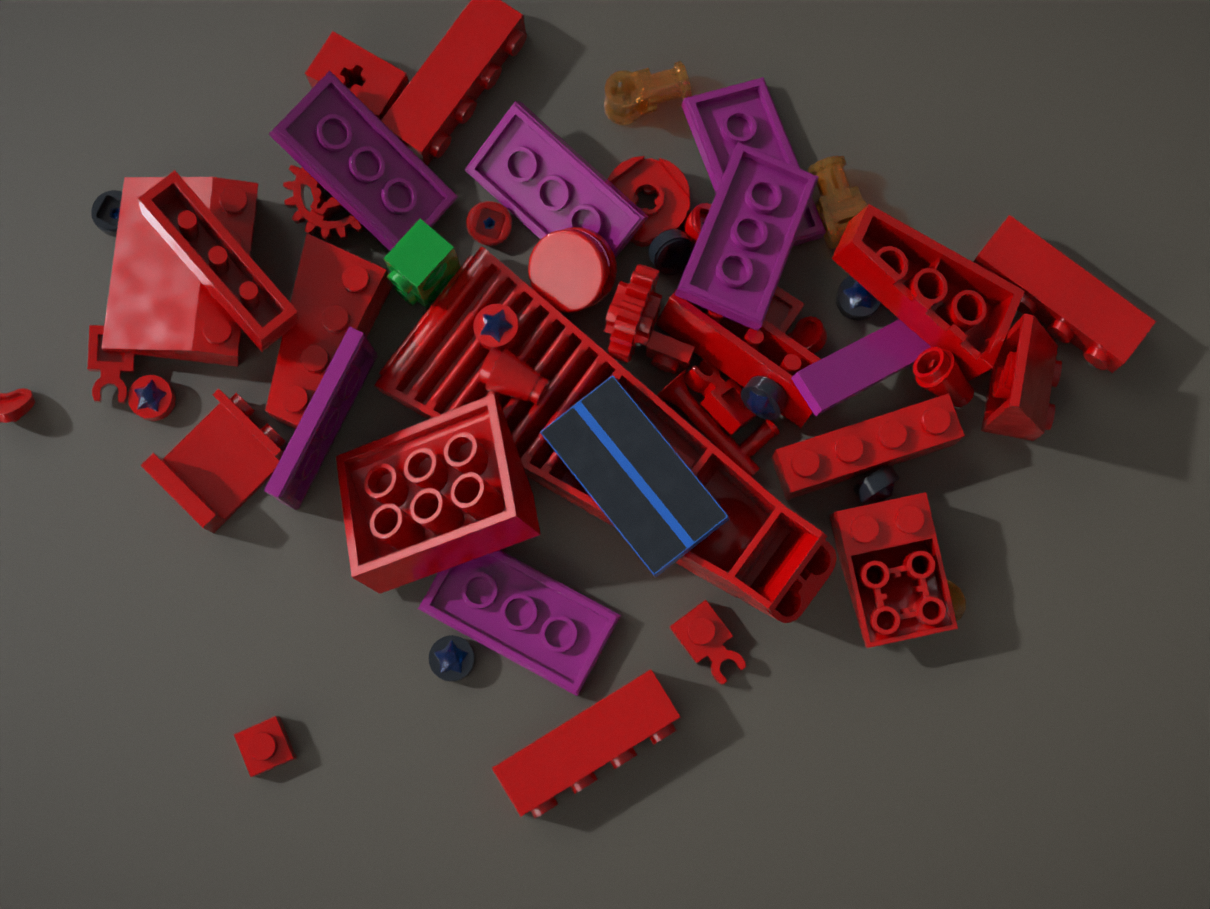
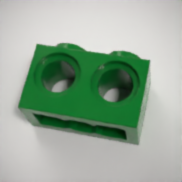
(421, 265)

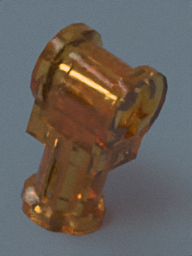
(643, 92)
(837, 200)

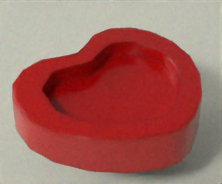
(810, 334)
(15, 404)

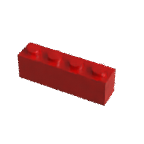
(455, 76)
(218, 260)
(1065, 296)
(741, 350)
(867, 446)
(586, 743)

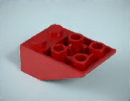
(894, 569)

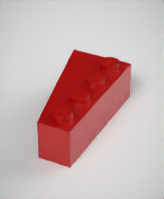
(930, 288)
(330, 295)

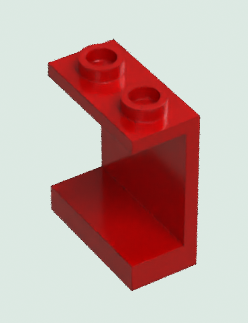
(218, 462)

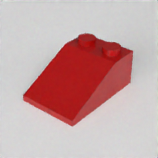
(1022, 383)

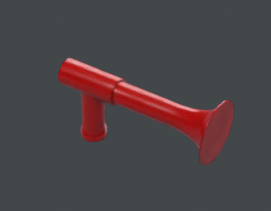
(679, 395)

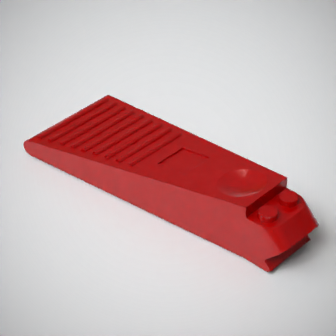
(758, 555)

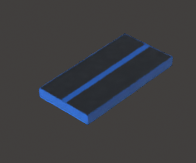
(634, 476)

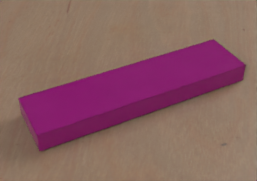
(858, 366)

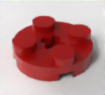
(666, 182)

